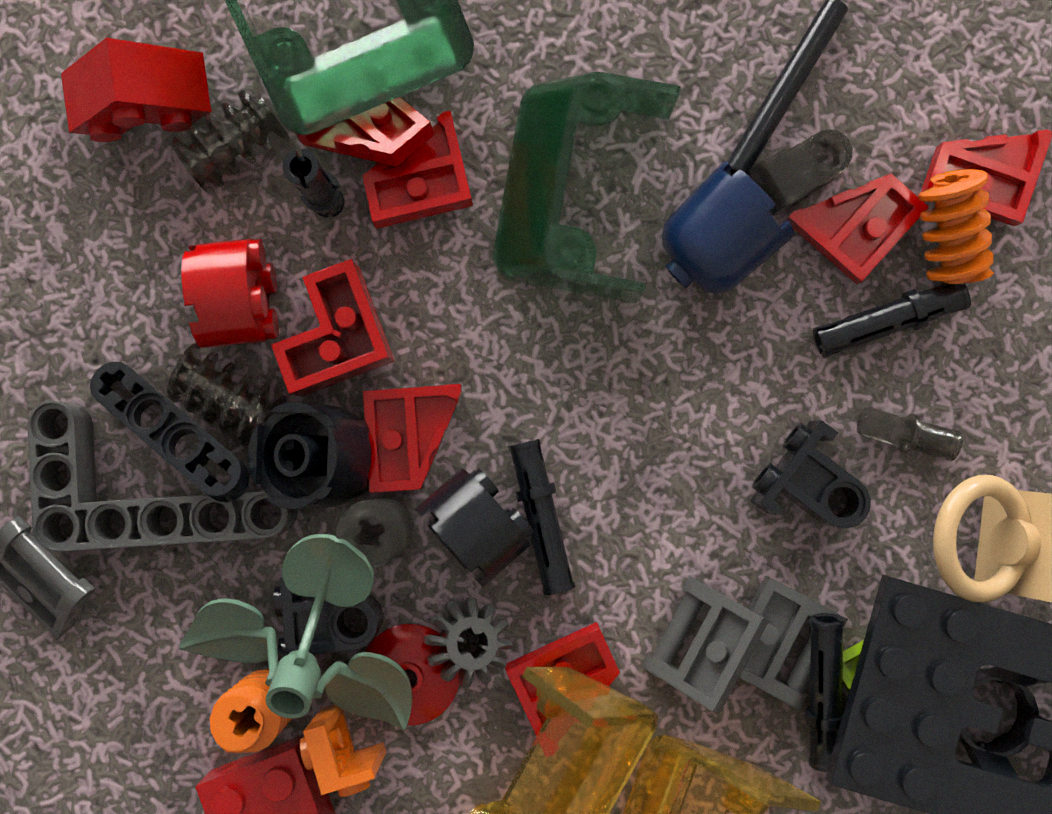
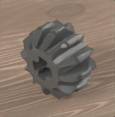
(462, 660)

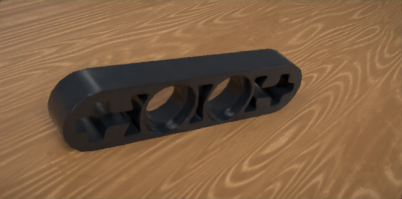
(168, 431)

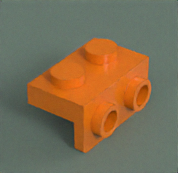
(331, 754)

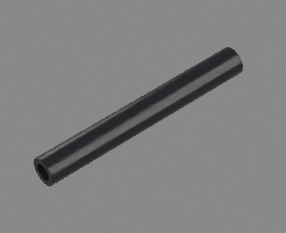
(787, 86)

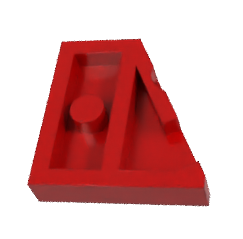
(379, 134)
(1011, 168)
(423, 184)
(581, 650)

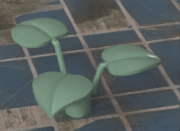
(332, 573)

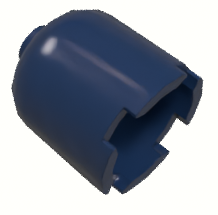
(722, 232)

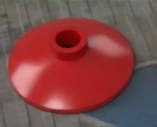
(407, 648)

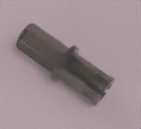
(909, 433)

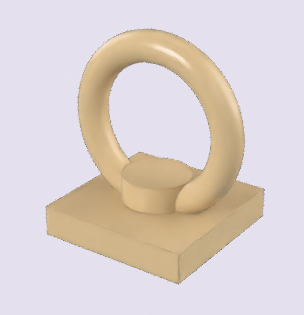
(1012, 543)

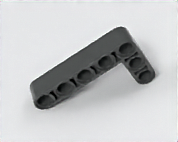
(141, 515)

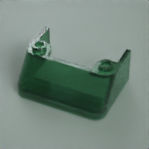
(361, 73)
(529, 239)

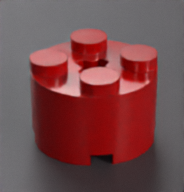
(230, 293)

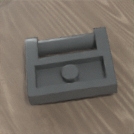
(40, 579)
(786, 616)
(717, 650)

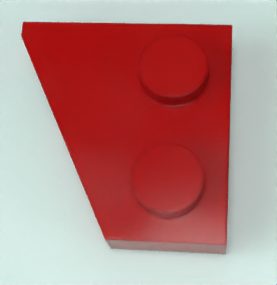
(859, 224)
(406, 433)

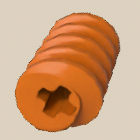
(959, 227)
(242, 718)

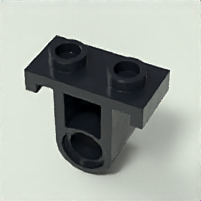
(809, 479)
(331, 631)

